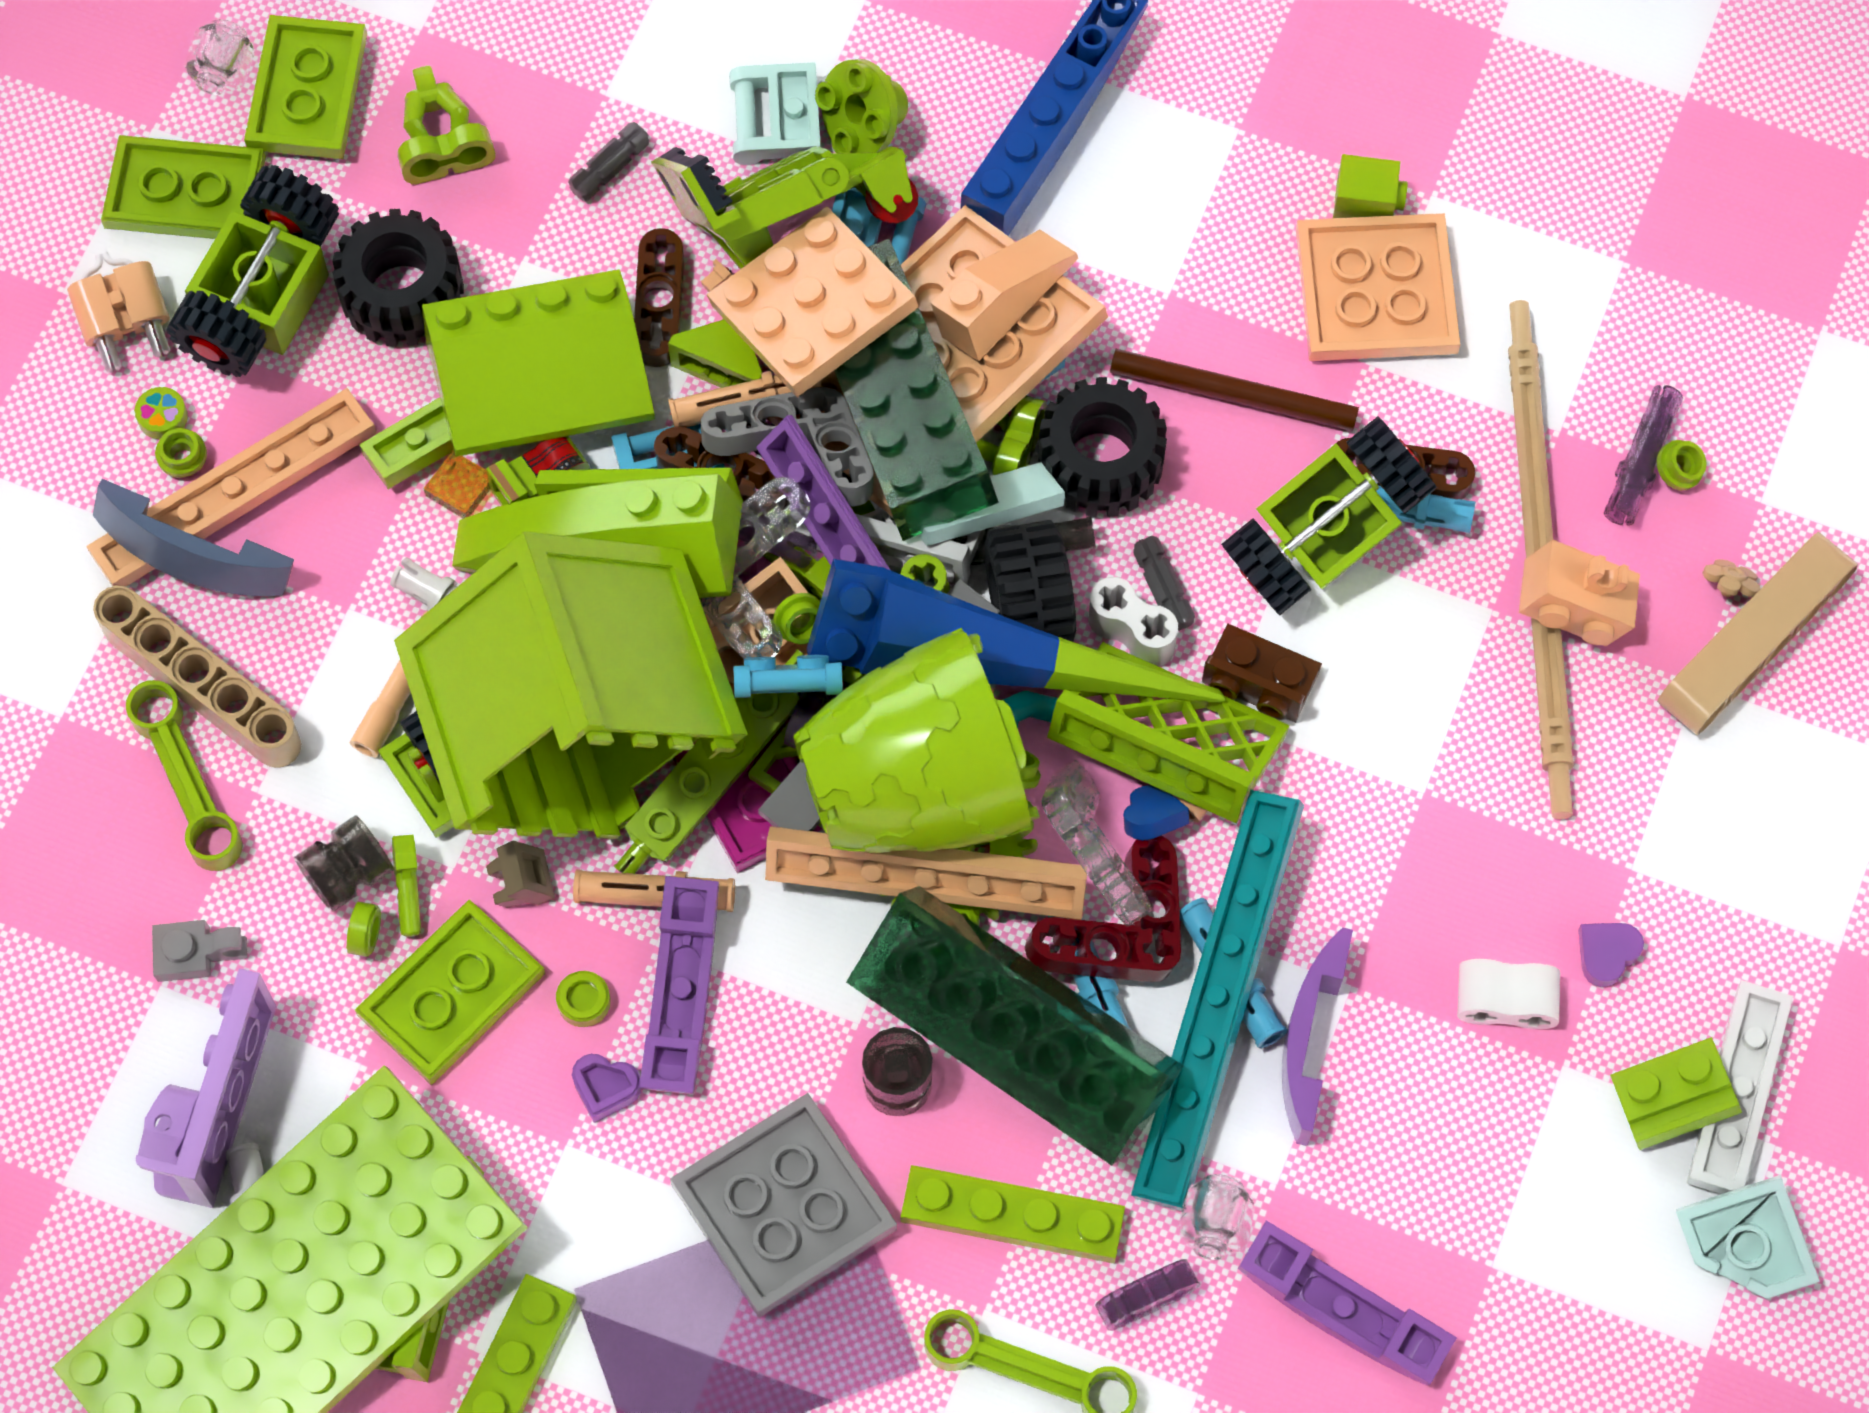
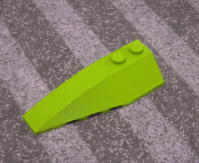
(673, 512)

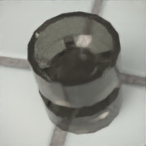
(342, 864)
(897, 1071)

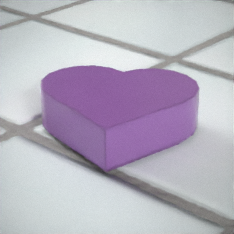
(1608, 950)
(605, 1085)

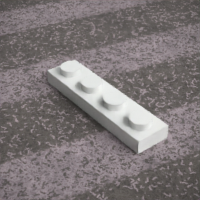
(1750, 1058)

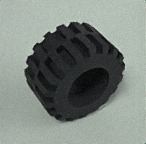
(388, 244)
(1108, 411)
(1031, 577)

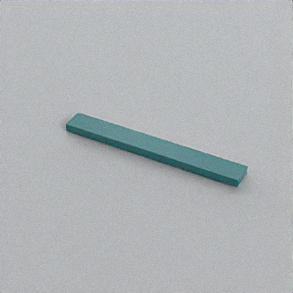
(1218, 998)

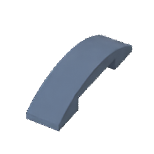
(186, 556)

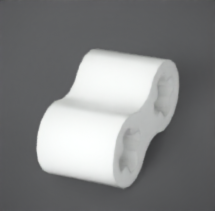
(1132, 621)
(1509, 994)

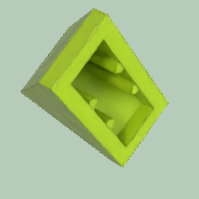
(714, 355)

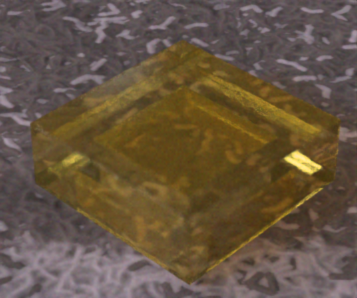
(458, 485)

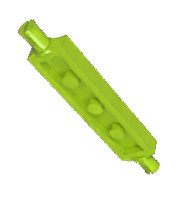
(701, 782)

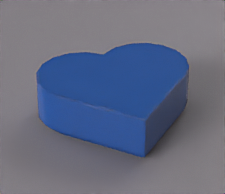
(1153, 813)

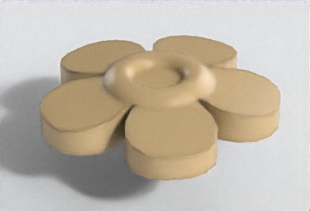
(1731, 578)

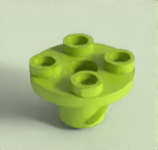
(860, 106)

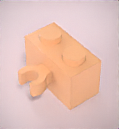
(1579, 593)

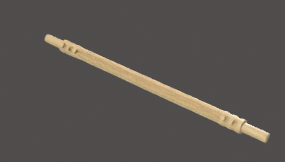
(1538, 531)

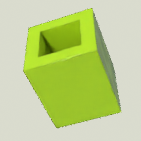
(1368, 187)

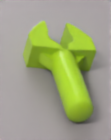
(406, 881)

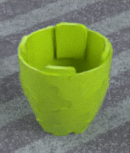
(918, 755)

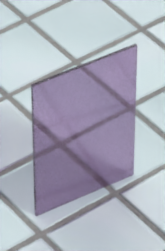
(689, 1342)

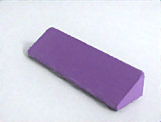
(830, 515)

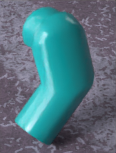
(1031, 705)

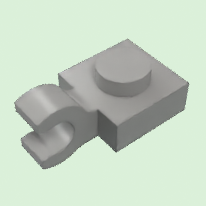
(187, 948)

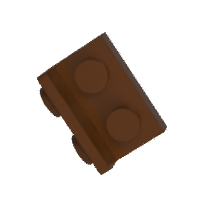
(1261, 673)

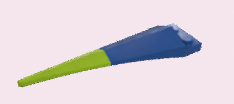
(878, 615)

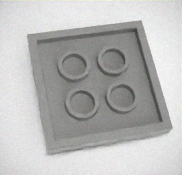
(783, 1204)

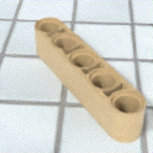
(1757, 633)
(187, 656)

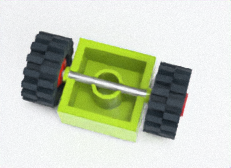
(257, 274)
(1329, 516)

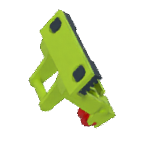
(744, 207)

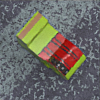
(516, 479)

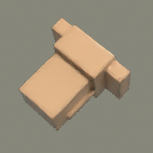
(716, 277)

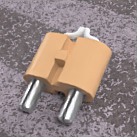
(119, 305)

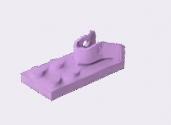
(200, 1126)

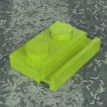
(1675, 1093)

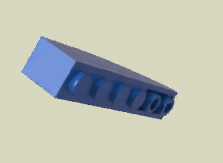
(1051, 113)

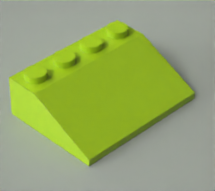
(537, 362)

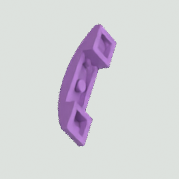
(680, 985)
(1301, 1092)
(1344, 1307)

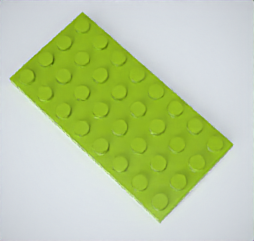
(304, 1272)

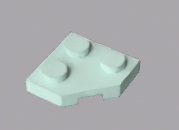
(1750, 1238)

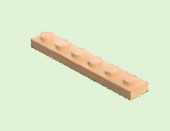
(247, 480)
(947, 874)

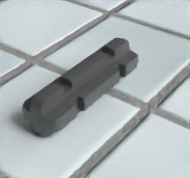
(608, 161)
(1163, 580)

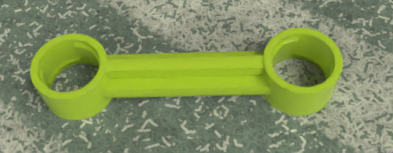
(183, 775)
(1024, 1365)

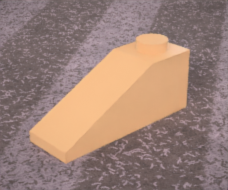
(998, 291)

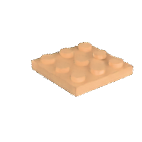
(1377, 287)
(812, 301)

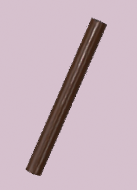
(1234, 389)

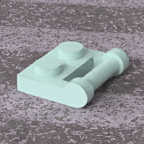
(791, 106)

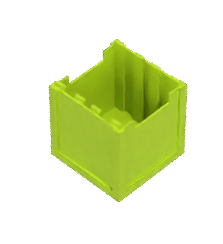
(565, 684)

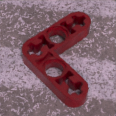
(1129, 942)

